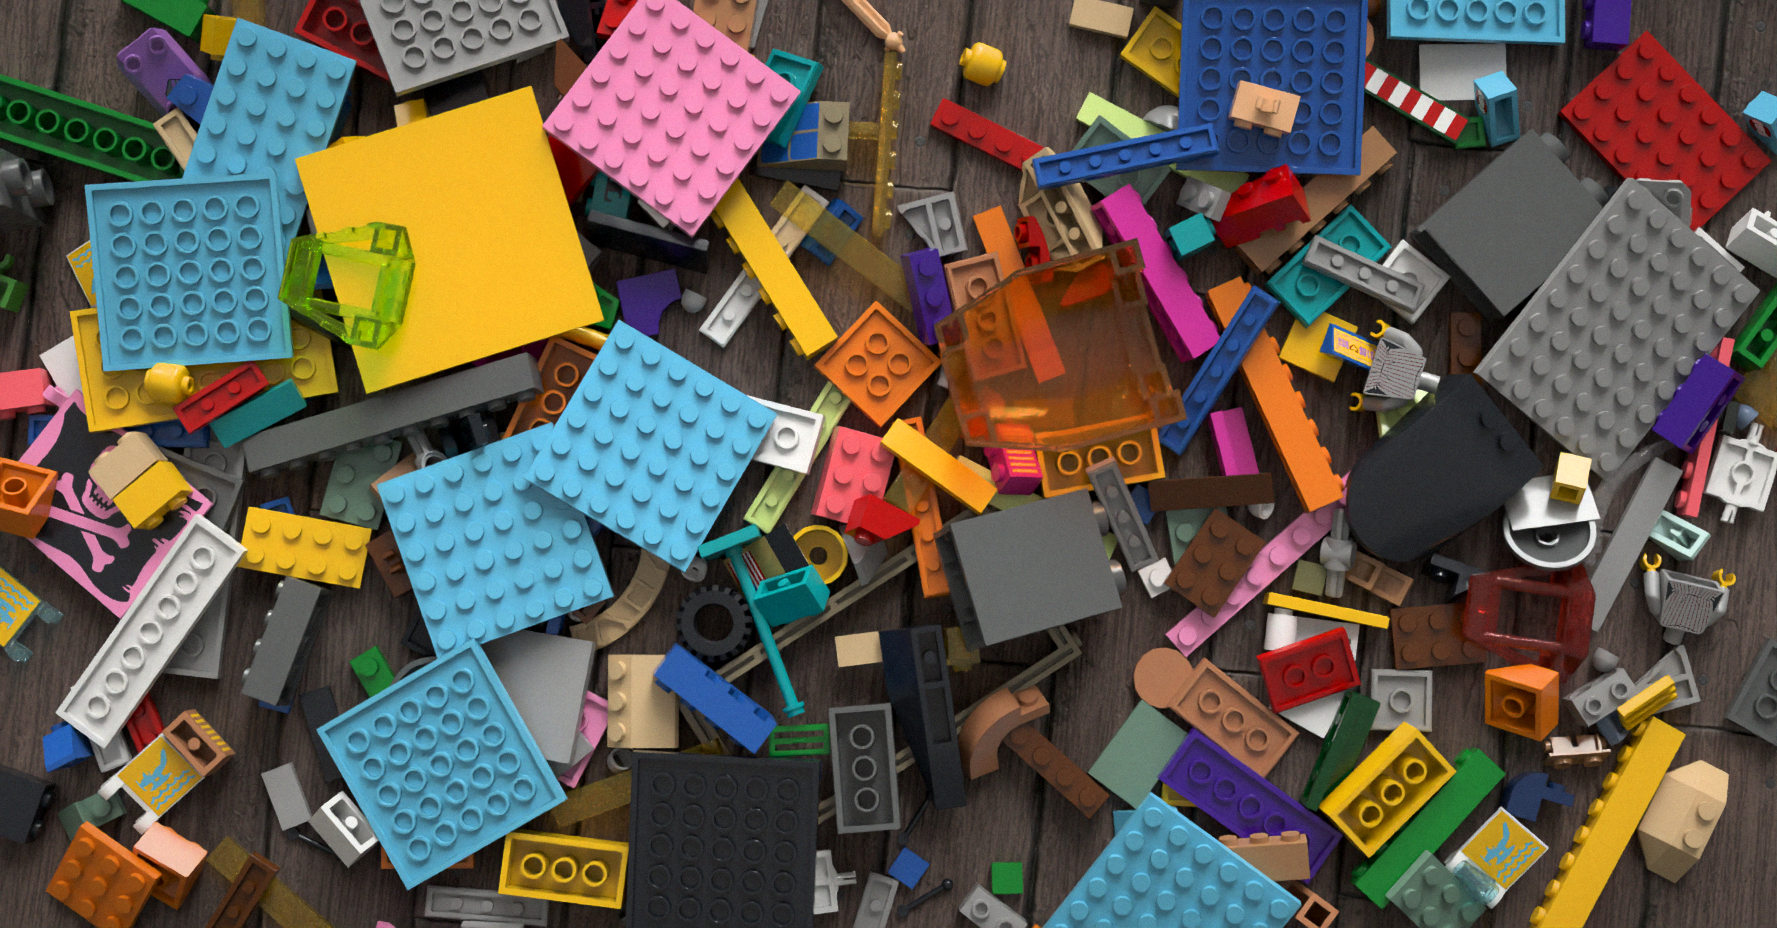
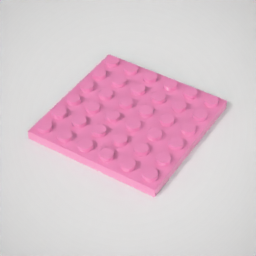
(671, 111)

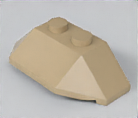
(1061, 213)
(1682, 818)

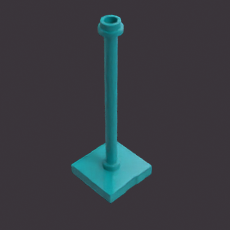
(732, 547)

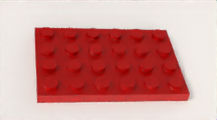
(1661, 125)

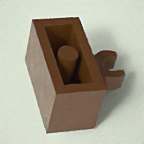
(390, 563)

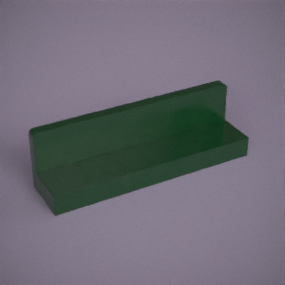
(1340, 747)

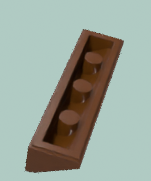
(1211, 492)

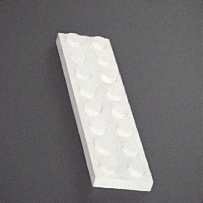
(151, 631)

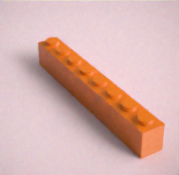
(1280, 407)

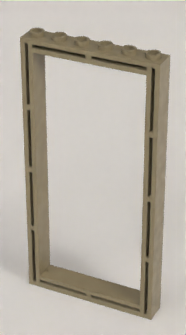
(1065, 642)

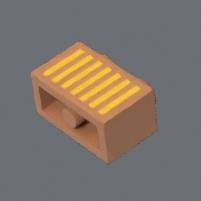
(198, 742)

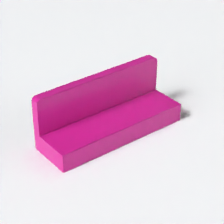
(1232, 442)

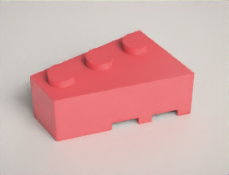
(23, 392)

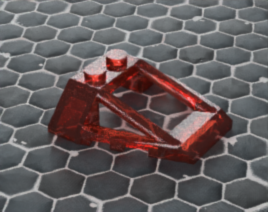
(1573, 625)

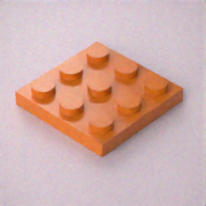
(878, 364)
(103, 880)

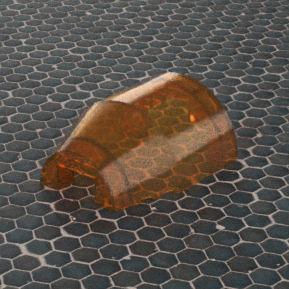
(1058, 356)

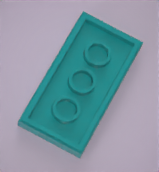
(1309, 292)

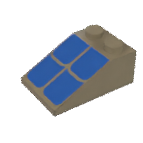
(817, 141)

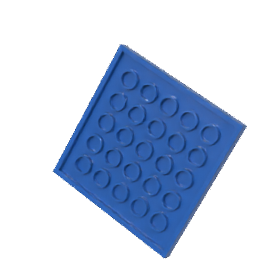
(1283, 45)

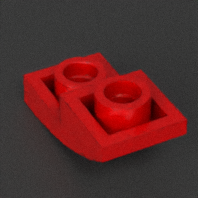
(1030, 237)

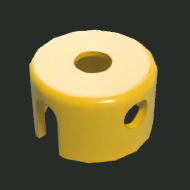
(832, 542)

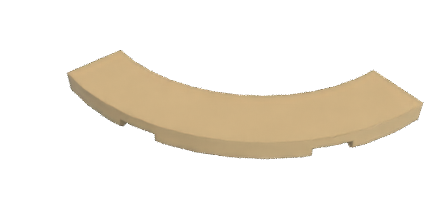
(630, 606)

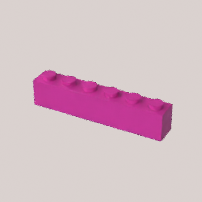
(1165, 283)

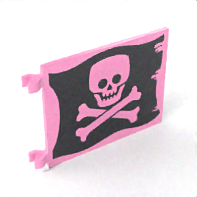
(85, 527)

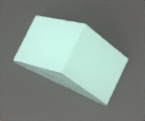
(1678, 536)

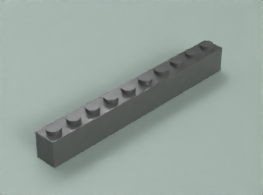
(393, 415)

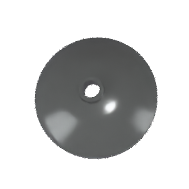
(1567, 547)

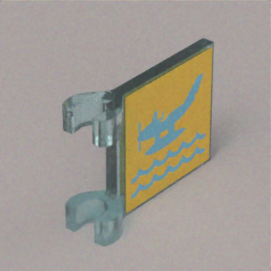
(18, 611)

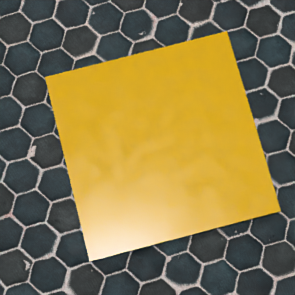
(483, 227)

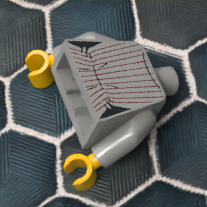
(1394, 372)
(1684, 600)

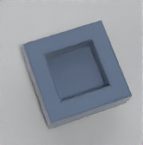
(1611, 728)

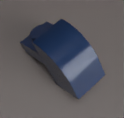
(1525, 791)

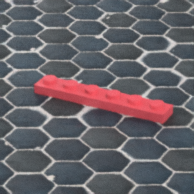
(1695, 468)

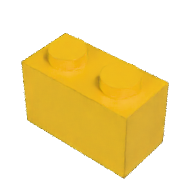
(153, 496)

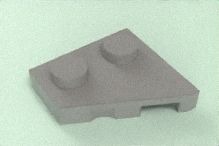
(937, 223)
(1678, 668)

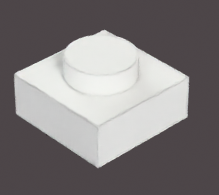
(1154, 576)

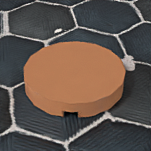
(1160, 675)

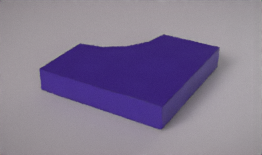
(647, 298)

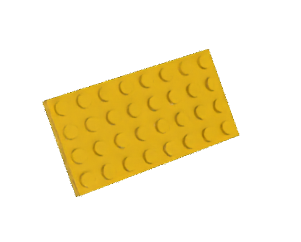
(119, 397)

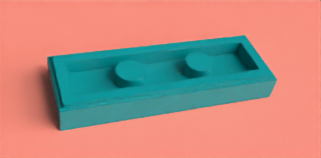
(258, 413)

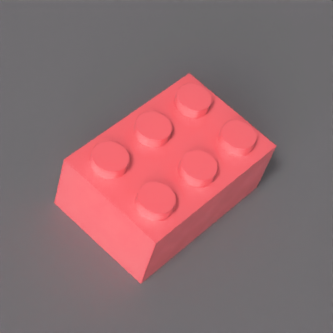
(851, 470)

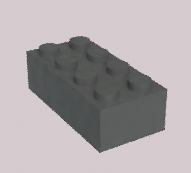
(286, 641)
(864, 768)

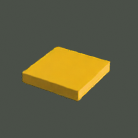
(1304, 346)

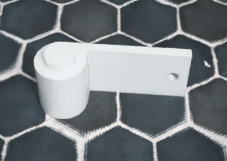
(1286, 629)

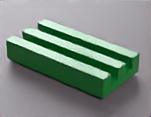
(795, 740)

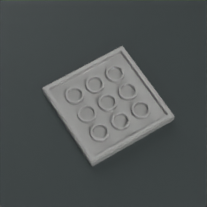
(547, 684)

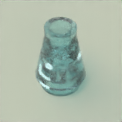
(1478, 884)

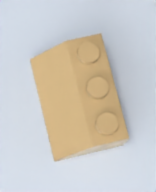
(637, 707)

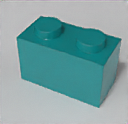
(1190, 237)
(792, 596)

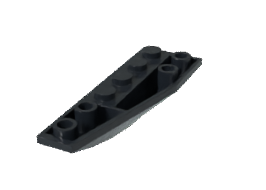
(924, 706)

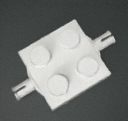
(1741, 473)
(828, 882)

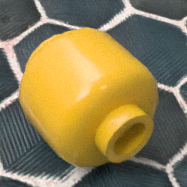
(982, 64)
(168, 383)

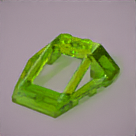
(388, 249)

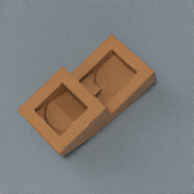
(1379, 579)

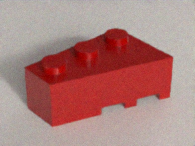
(1261, 206)

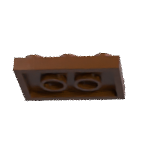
(1214, 562)
(1431, 637)

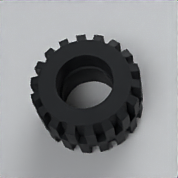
(687, 623)

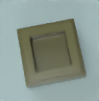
(1309, 577)

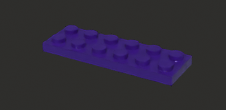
(1243, 798)

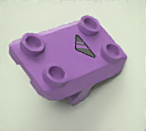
(155, 67)

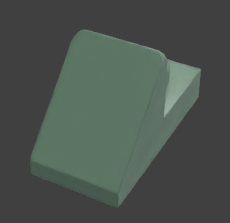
(92, 809)

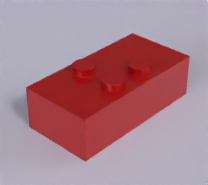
(342, 30)

